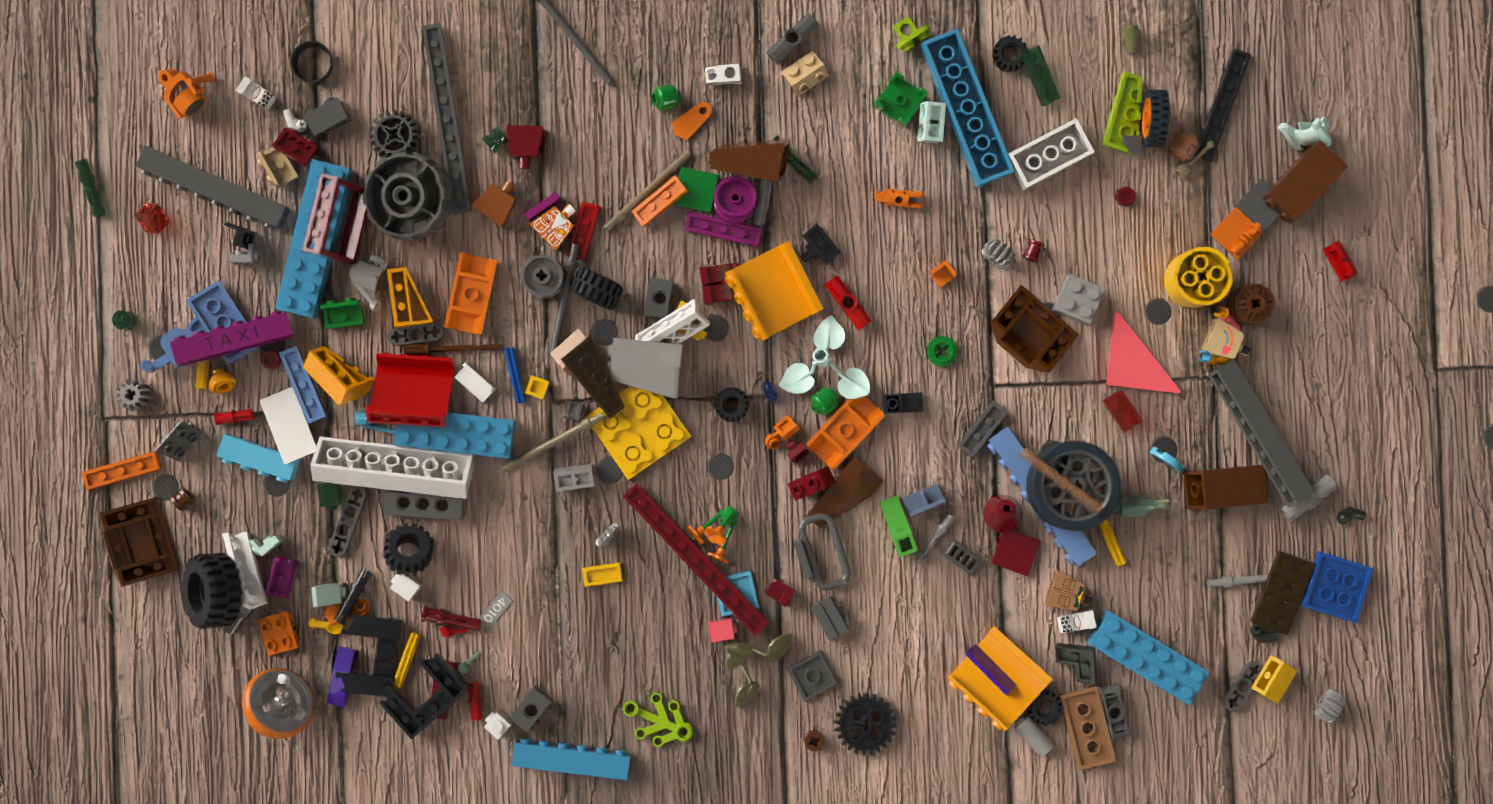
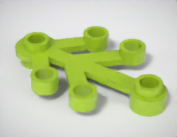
(661, 721)

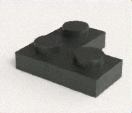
(1082, 657)

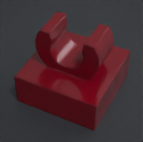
(796, 452)

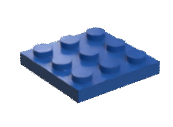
(1337, 587)

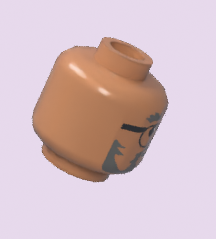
(1184, 146)

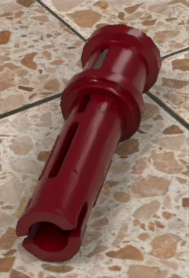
(441, 614)

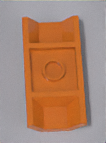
(471, 293)
(845, 430)

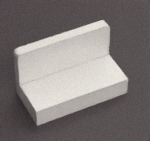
(475, 382)

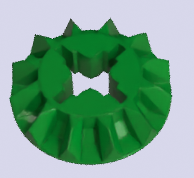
(951, 351)

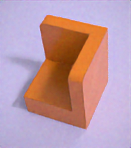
(943, 273)

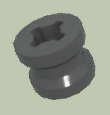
(573, 411)

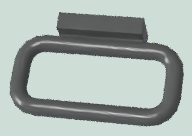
(807, 558)

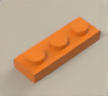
(659, 201)

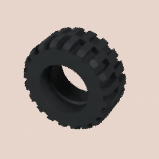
(211, 590)

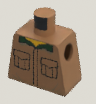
(1066, 593)

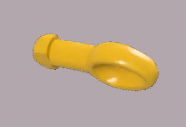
(335, 629)

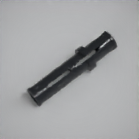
(352, 596)

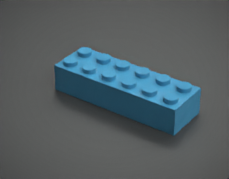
(462, 435)
(1147, 657)

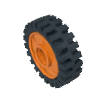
(1155, 118)

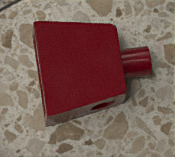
(525, 143)

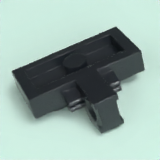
(819, 246)

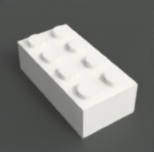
(1050, 154)

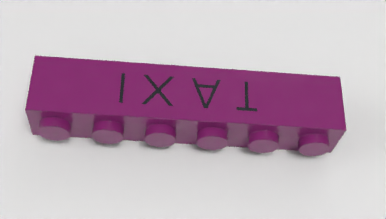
(231, 339)

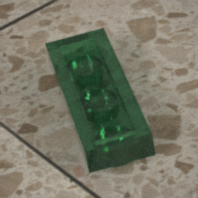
(1040, 75)

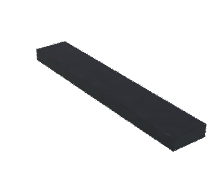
(1223, 102)

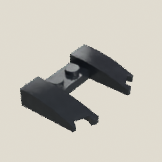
(387, 633)
(415, 720)

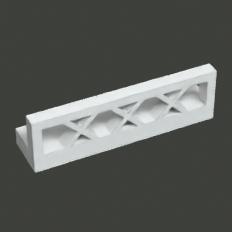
(676, 320)
(240, 551)

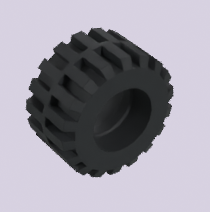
(597, 288)
(412, 535)

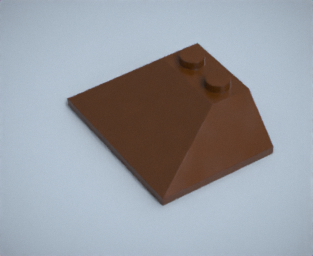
(1032, 331)
(137, 542)

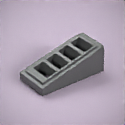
(949, 548)

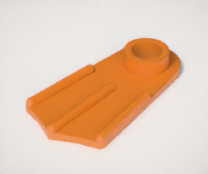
(691, 121)
(332, 610)

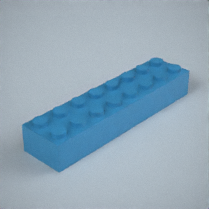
(966, 108)
(305, 272)

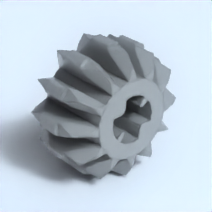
(998, 253)
(127, 391)
(1329, 706)

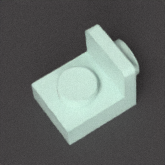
(270, 544)

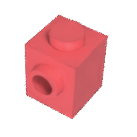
(722, 629)

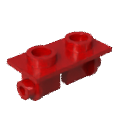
(1340, 261)

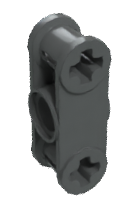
(1110, 699)

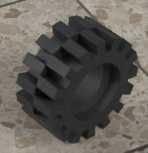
(998, 53)
(743, 404)
(1053, 715)

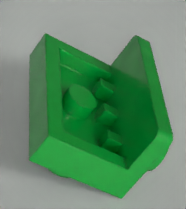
(343, 313)

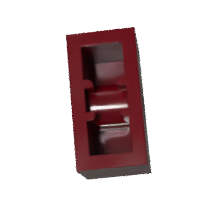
(811, 483)

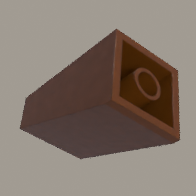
(753, 159)
(1304, 182)
(1225, 487)

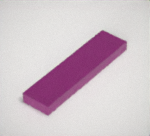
(718, 229)

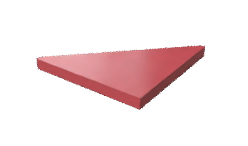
(1132, 363)

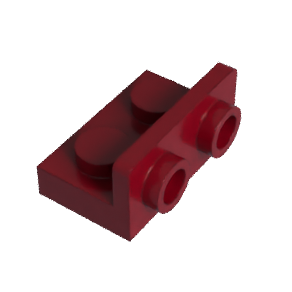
(296, 147)

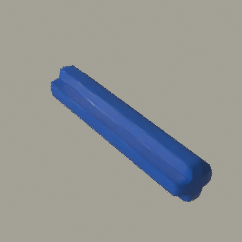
(515, 375)

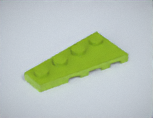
(1125, 112)

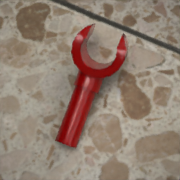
(446, 631)

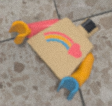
(1223, 340)

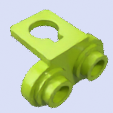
(907, 41)

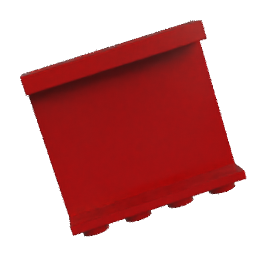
(411, 390)

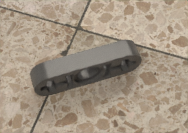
(402, 341)
(1240, 701)

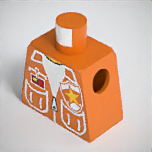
(554, 225)

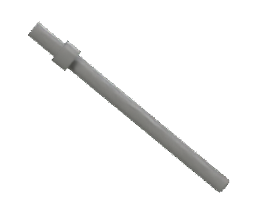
(1227, 581)

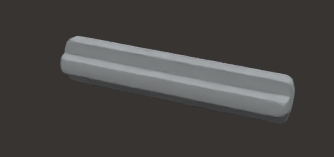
(762, 203)

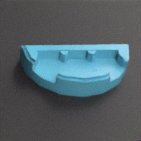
(1167, 459)

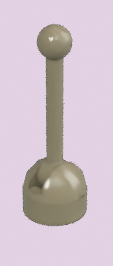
(1185, 170)

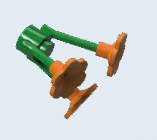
(728, 517)

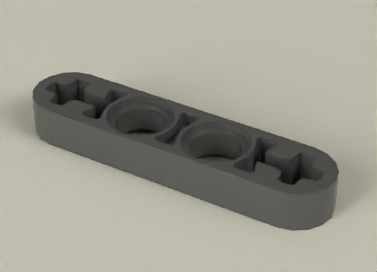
(345, 519)

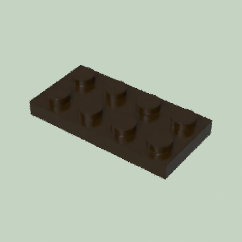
(1282, 592)

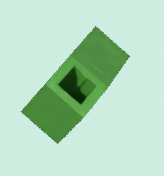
(898, 526)

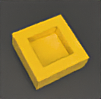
(537, 387)

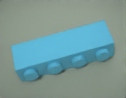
(256, 456)

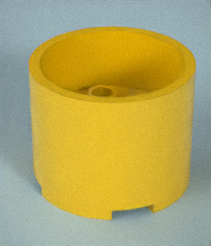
(1182, 277)

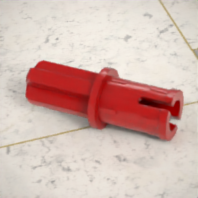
(233, 416)
(475, 702)

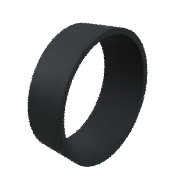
(299, 49)

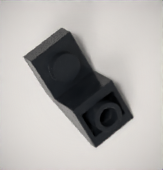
(903, 403)

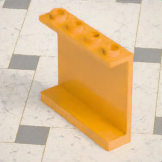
(773, 291)
(978, 688)

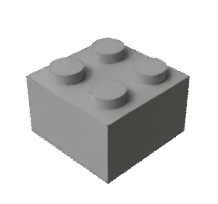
(1078, 299)

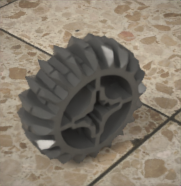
(399, 129)

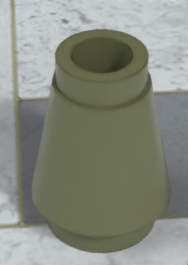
(1131, 38)

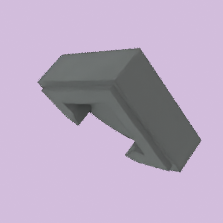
(1133, 143)

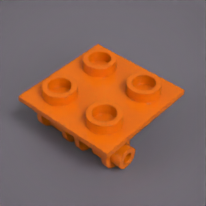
(1237, 233)
(279, 633)

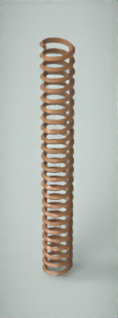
(1060, 480)

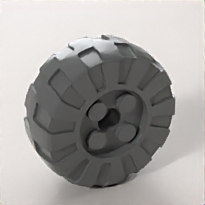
(427, 200)

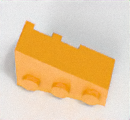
(405, 299)
(337, 377)

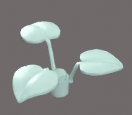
(828, 335)

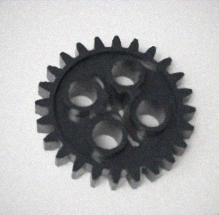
(864, 741)

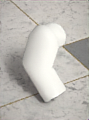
(292, 122)

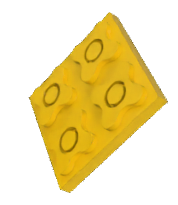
(640, 431)

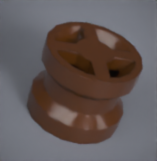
(182, 499)
(812, 737)

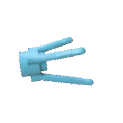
(361, 420)

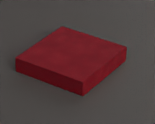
(1015, 552)

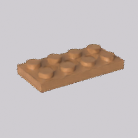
(1099, 733)

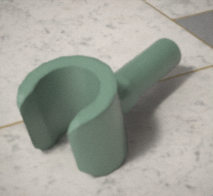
(463, 667)

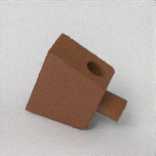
(497, 203)

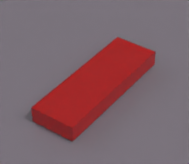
(584, 229)

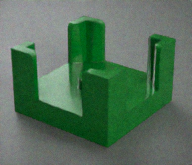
(900, 100)

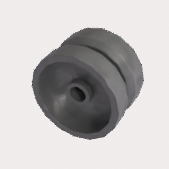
(532, 273)

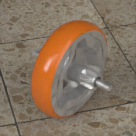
(275, 721)

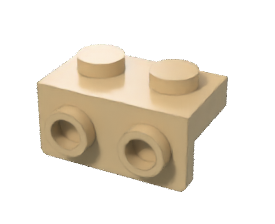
(805, 73)
(278, 167)

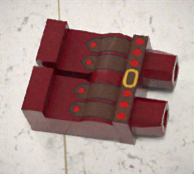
(715, 275)

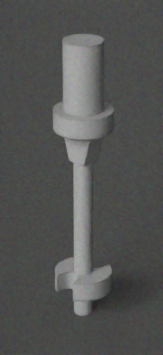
(942, 528)

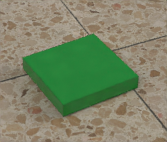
(700, 189)

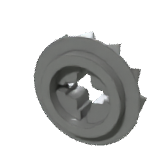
(608, 534)

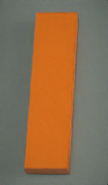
(121, 470)

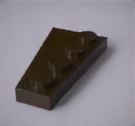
(589, 370)

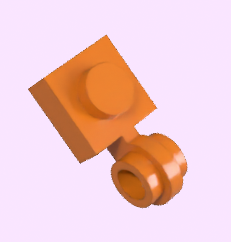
(784, 429)

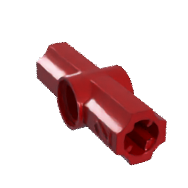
(839, 293)

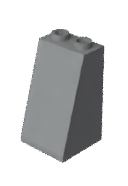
(646, 365)

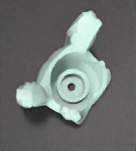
(1307, 134)

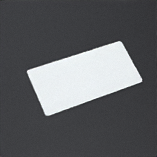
(288, 425)

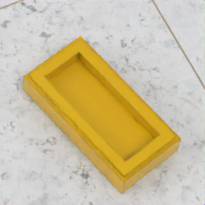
(602, 574)

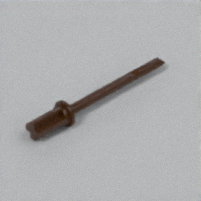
(425, 349)

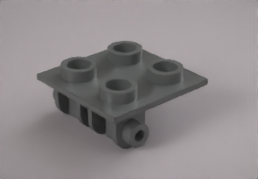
(179, 440)

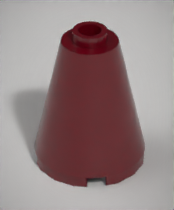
(998, 519)

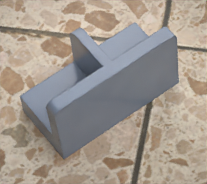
(923, 499)

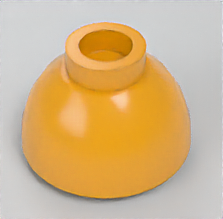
(221, 382)

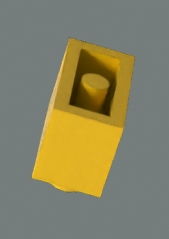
(1274, 679)

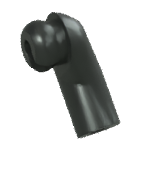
(1348, 513)
(1262, 636)

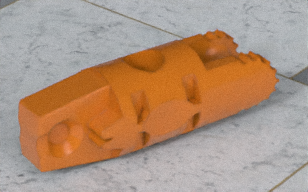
(889, 198)

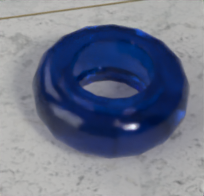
(769, 391)

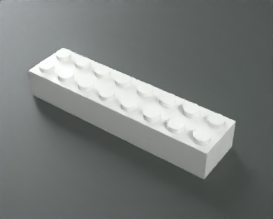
(392, 467)

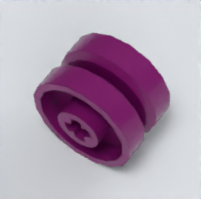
(734, 189)

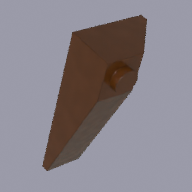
(851, 487)

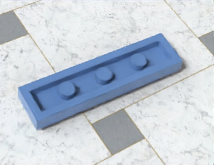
(303, 384)

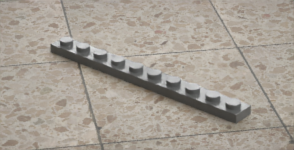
(446, 117)

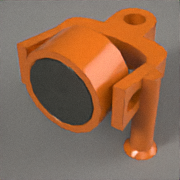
(189, 100)

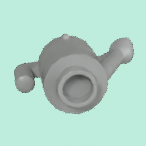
(369, 278)

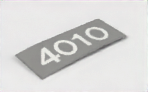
(495, 609)

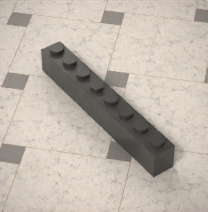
(212, 187)
(1261, 433)

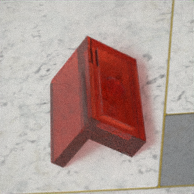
(1122, 410)

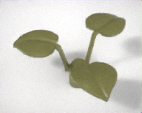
(737, 652)

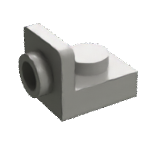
(241, 257)

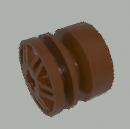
(1240, 304)

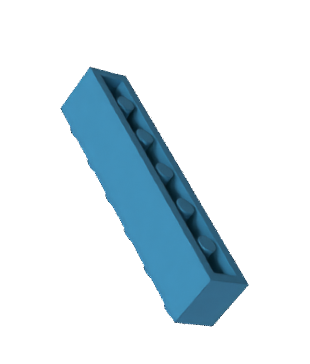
(571, 759)

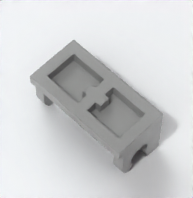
(574, 477)

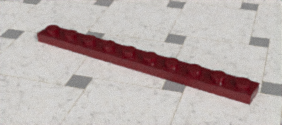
(695, 559)

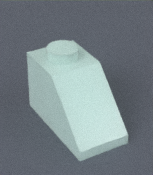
(328, 594)

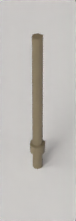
(619, 216)
(585, 424)

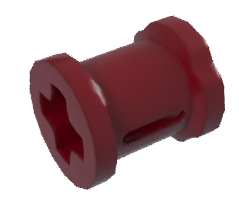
(1033, 250)

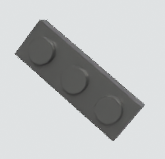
(982, 428)

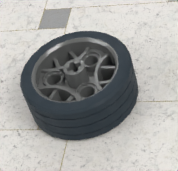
(1083, 452)

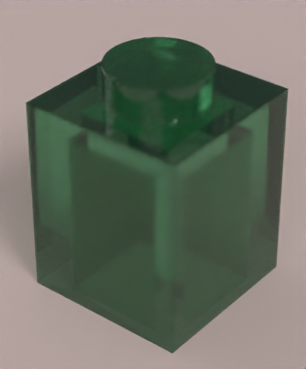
(330, 495)

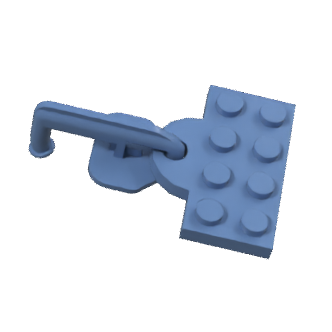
(212, 309)

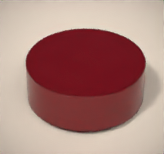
(1125, 196)
(271, 359)

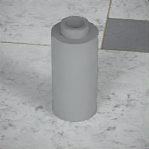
(1033, 735)

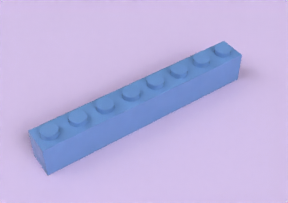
(1008, 449)

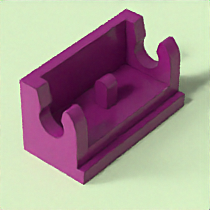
(281, 577)

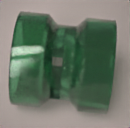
(495, 135)
(128, 321)

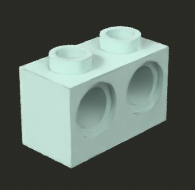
(931, 122)

